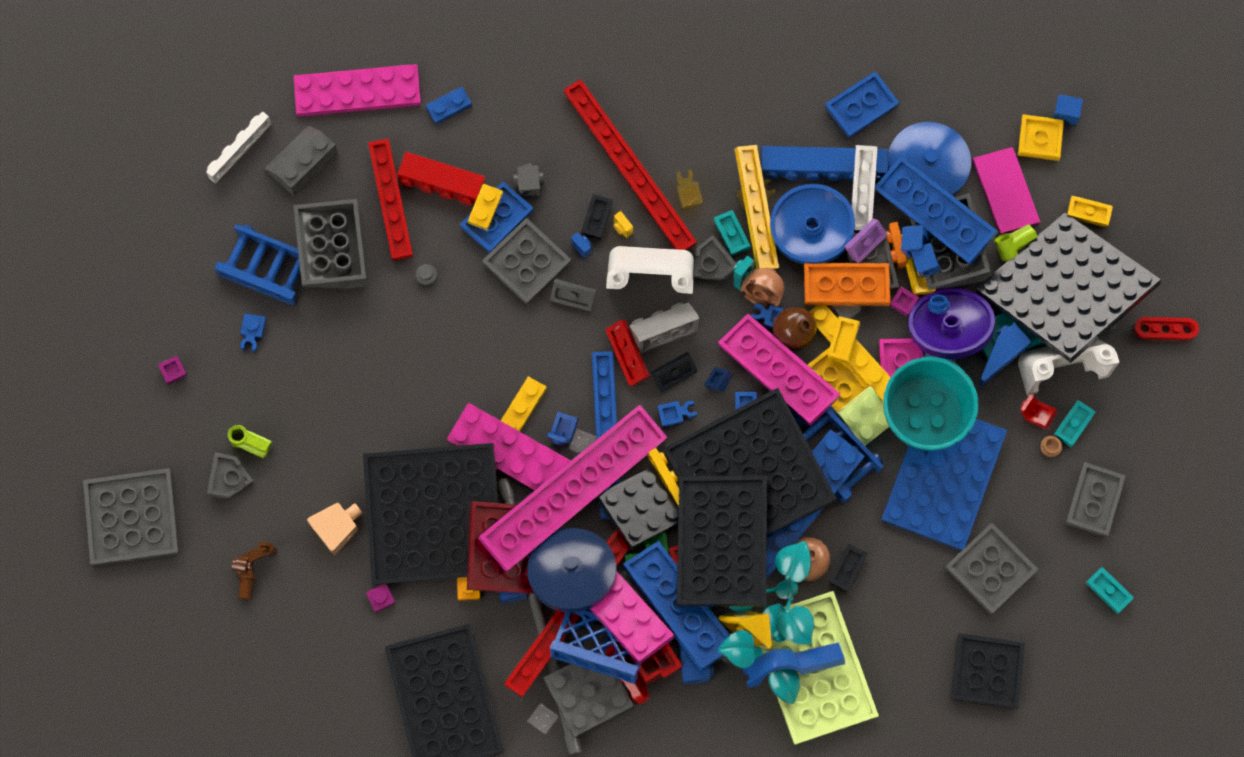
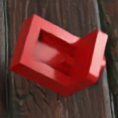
(1037, 412)

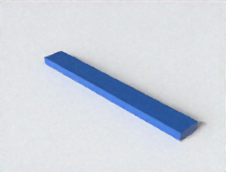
(604, 400)

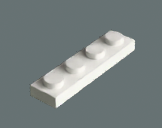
(243, 142)
(864, 185)

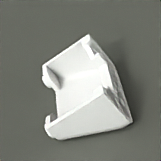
(650, 261)
(1039, 363)

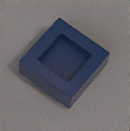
(718, 379)

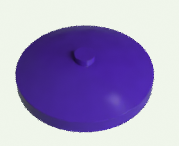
(957, 332)

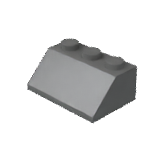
(664, 326)

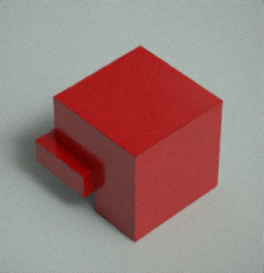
(658, 665)

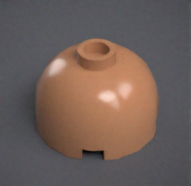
(763, 287)
(819, 558)

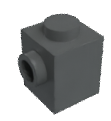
(528, 180)

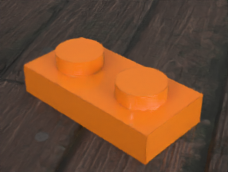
(894, 238)

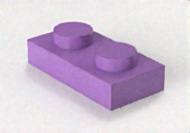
(865, 240)

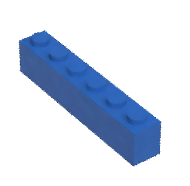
(815, 163)

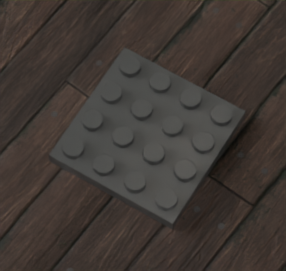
(130, 517)

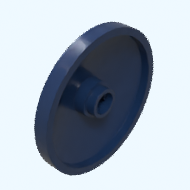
(572, 570)

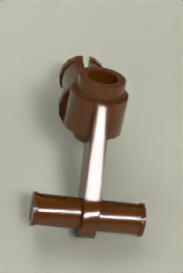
(244, 565)

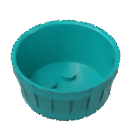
(930, 403)

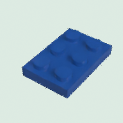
(862, 104)
(509, 214)

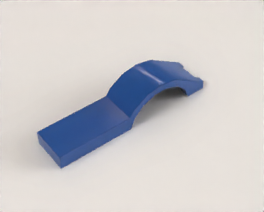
(803, 662)

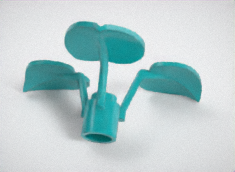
(797, 623)
(741, 652)

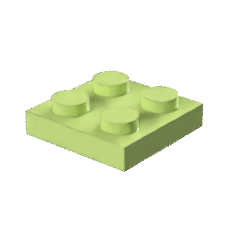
(864, 416)

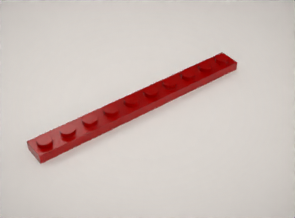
(630, 166)
(539, 652)

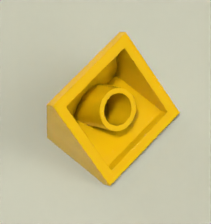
(753, 622)

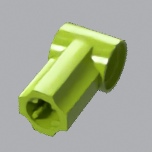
(1010, 244)
(251, 442)

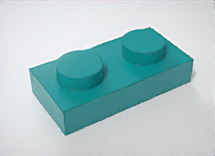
(731, 233)
(741, 270)
(1074, 423)
(1109, 590)

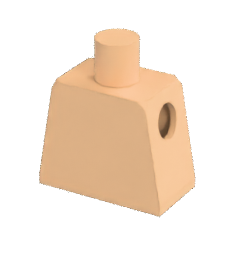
(335, 525)

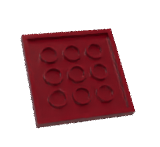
(483, 570)

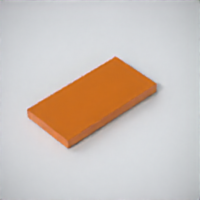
(847, 284)

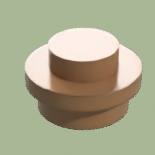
(1051, 446)

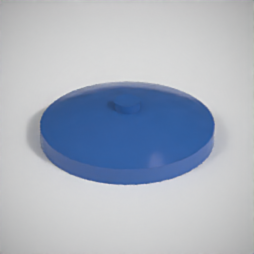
(935, 152)
(812, 224)

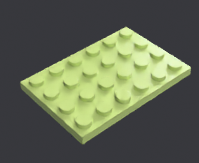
(831, 696)

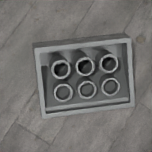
(330, 244)
(953, 268)

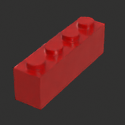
(440, 178)

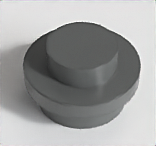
(426, 274)

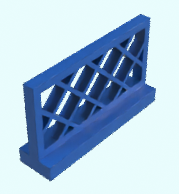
(590, 658)

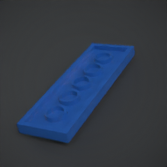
(936, 210)
(693, 627)

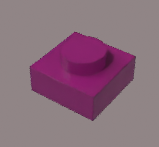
(904, 301)
(172, 370)
(380, 598)

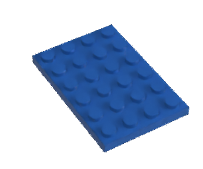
(943, 488)

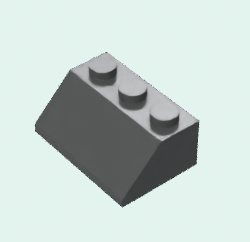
(302, 160)

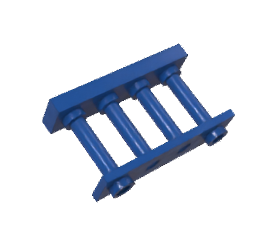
(248, 277)
(873, 460)

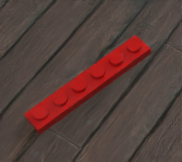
(390, 199)

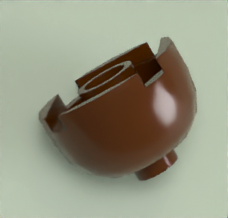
(795, 327)

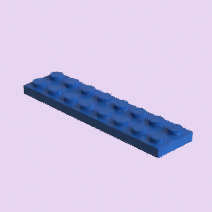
(837, 463)

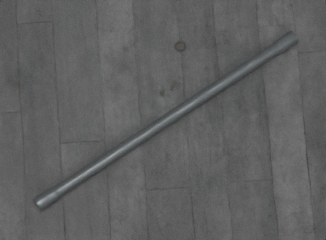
(572, 743)

